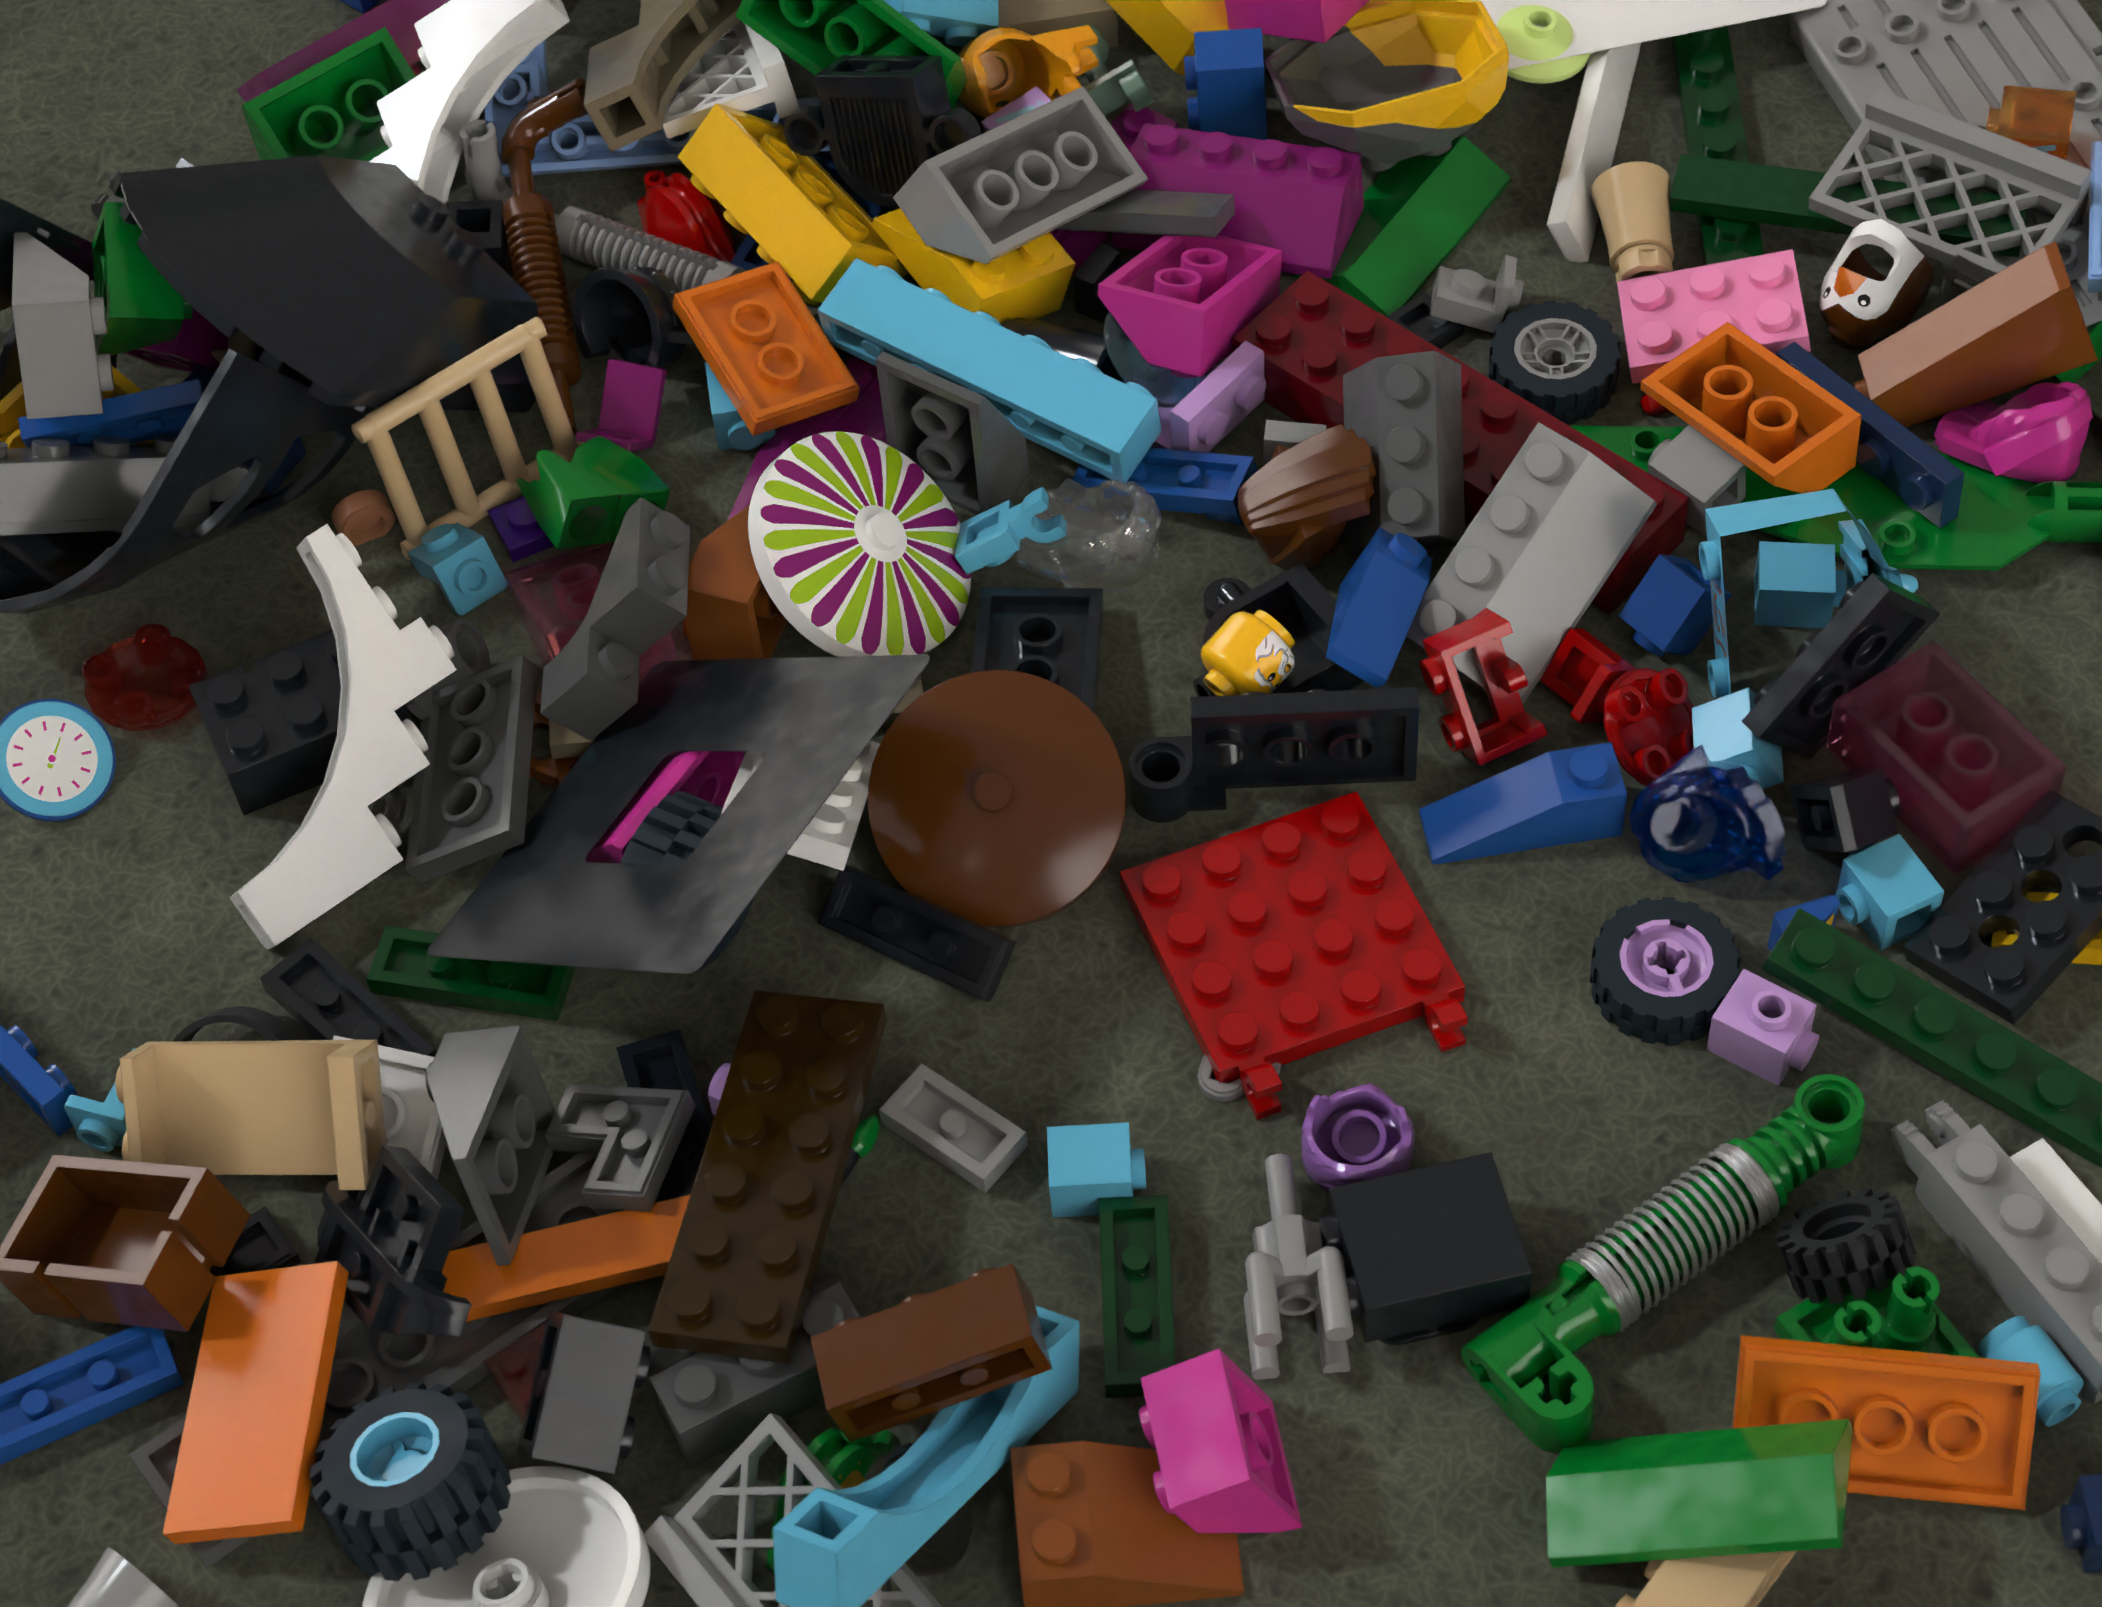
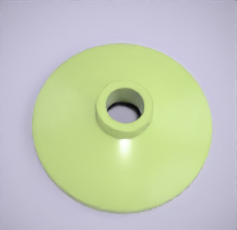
(1540, 44)

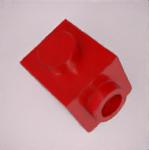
(1584, 674)

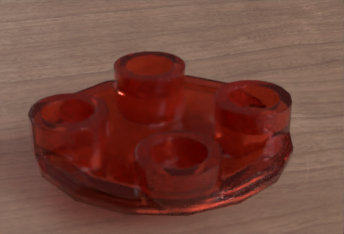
(143, 680)

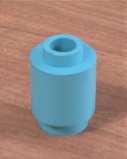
(2058, 1379)

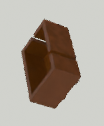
(120, 1241)

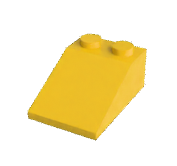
(1016, 285)

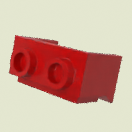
(1501, 679)

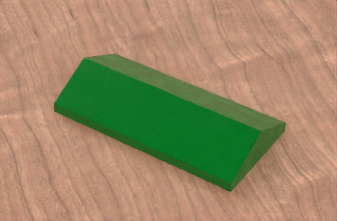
(1414, 223)
(1699, 1494)

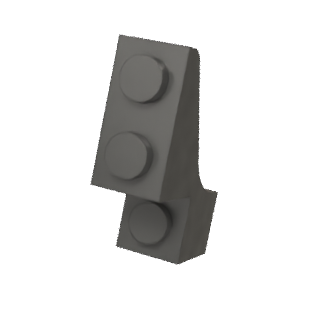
(633, 607)

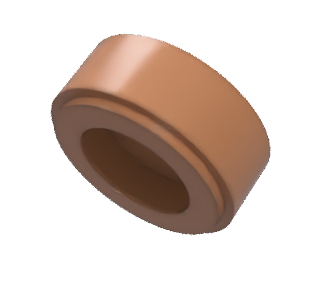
(363, 516)

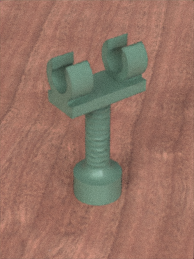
(1115, 87)

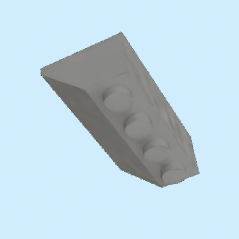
(1020, 180)
(1535, 553)

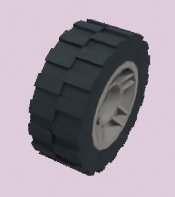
(1561, 335)

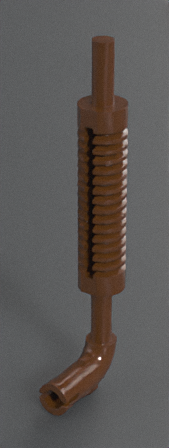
(533, 233)

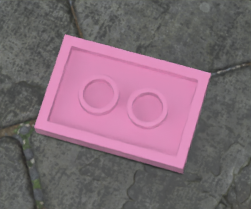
(1680, 307)

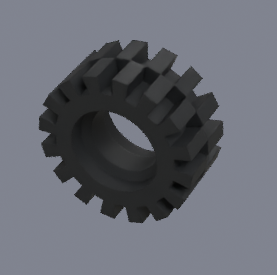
(1846, 1246)

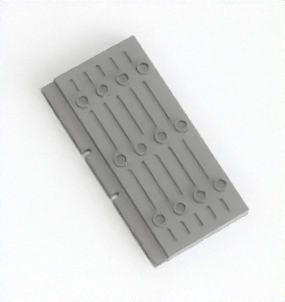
(1957, 63)

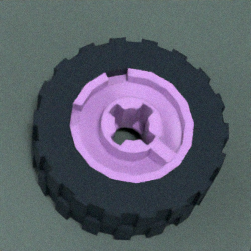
(1640, 993)

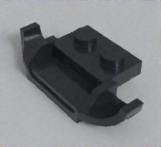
(395, 1247)

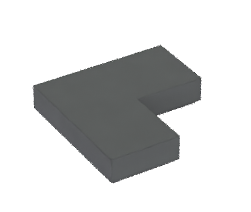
(631, 1133)

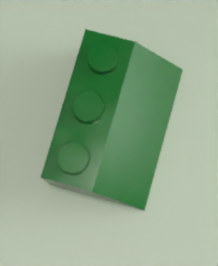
(331, 104)

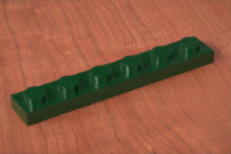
(1941, 1033)

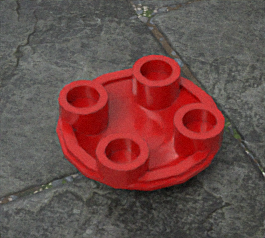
(1649, 721)

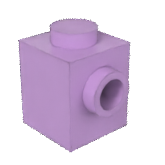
(1763, 1028)

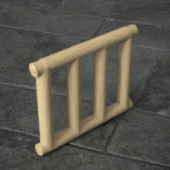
(426, 401)

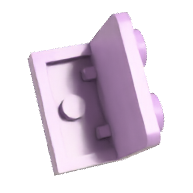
(1216, 403)

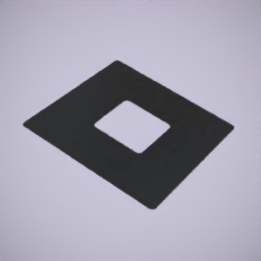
(560, 910)

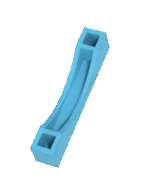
(853, 1539)

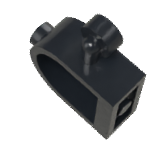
(880, 121)
(1301, 608)

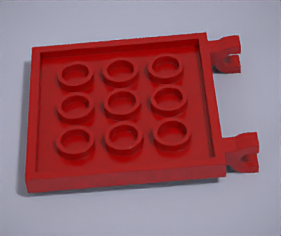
(1293, 943)

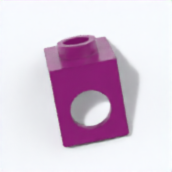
(629, 405)

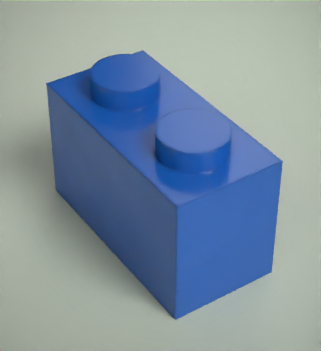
(1228, 83)

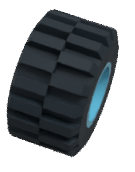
(411, 1481)

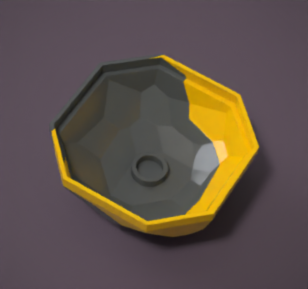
(1394, 79)

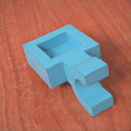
(997, 532)

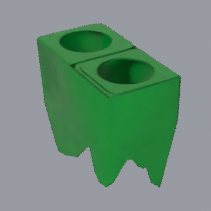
(579, 498)

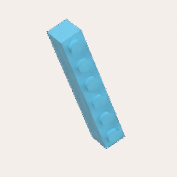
(1040, 391)

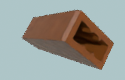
(1981, 343)

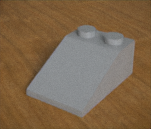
(57, 333)

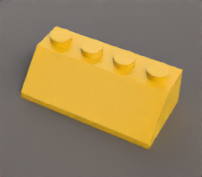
(783, 201)

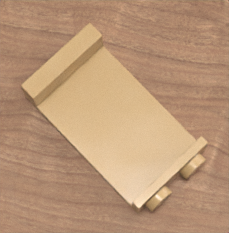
(255, 1107)

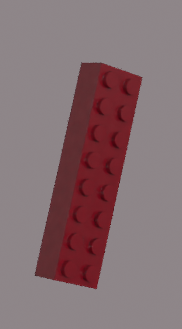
(1321, 333)

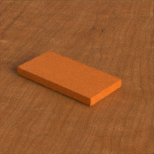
(257, 1404)
(1917, 1418)

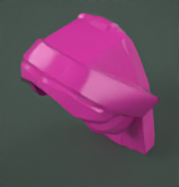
(2027, 438)

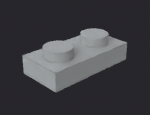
(953, 1127)

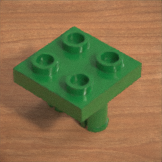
(1893, 1319)

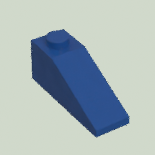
(1378, 605)
(1534, 805)

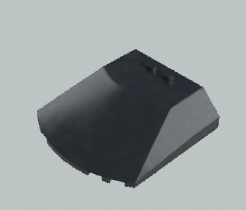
(331, 273)

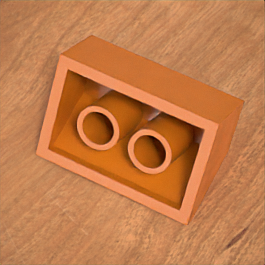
(1759, 410)

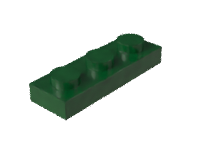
(515, 988)
(1135, 1291)

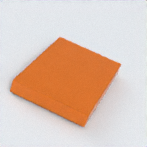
(765, 348)

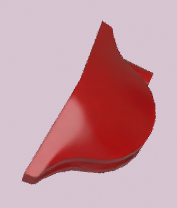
(685, 216)

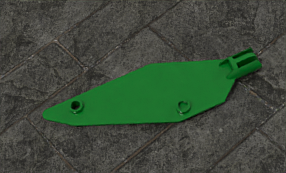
(1993, 527)

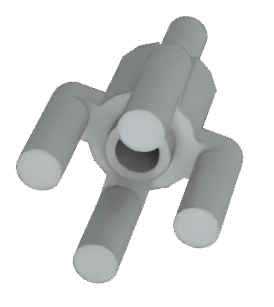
(1292, 1277)

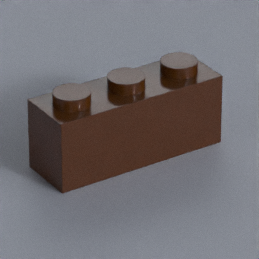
(930, 1352)

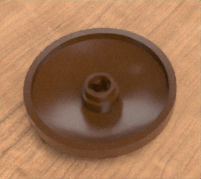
(997, 798)

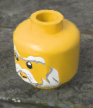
(1248, 655)

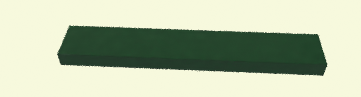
(1782, 198)

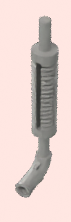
(587, 235)

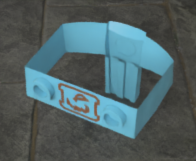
(1858, 552)

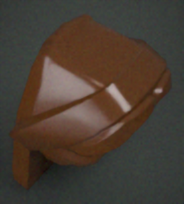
(1307, 496)

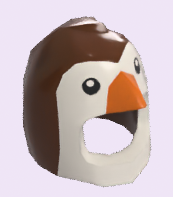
(1860, 301)

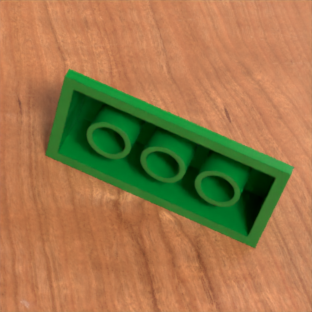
(824, 30)

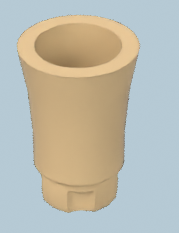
(1635, 218)

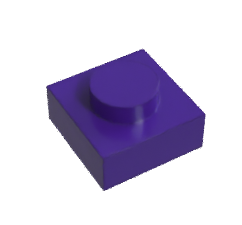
(518, 529)

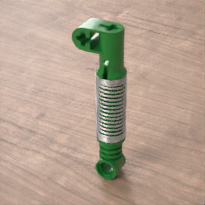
(1605, 1287)

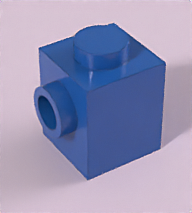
(1670, 607)

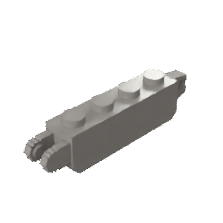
(2010, 1235)

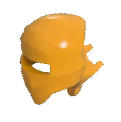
(1012, 62)

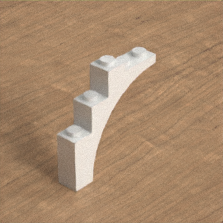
(467, 57)
(379, 671)

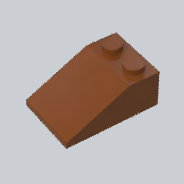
(726, 599)
(1101, 1536)

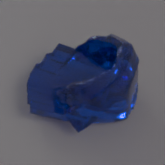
(1707, 821)

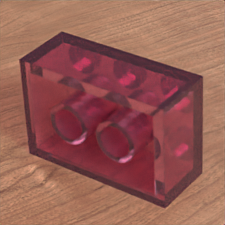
(1950, 749)

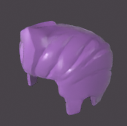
(1355, 1137)

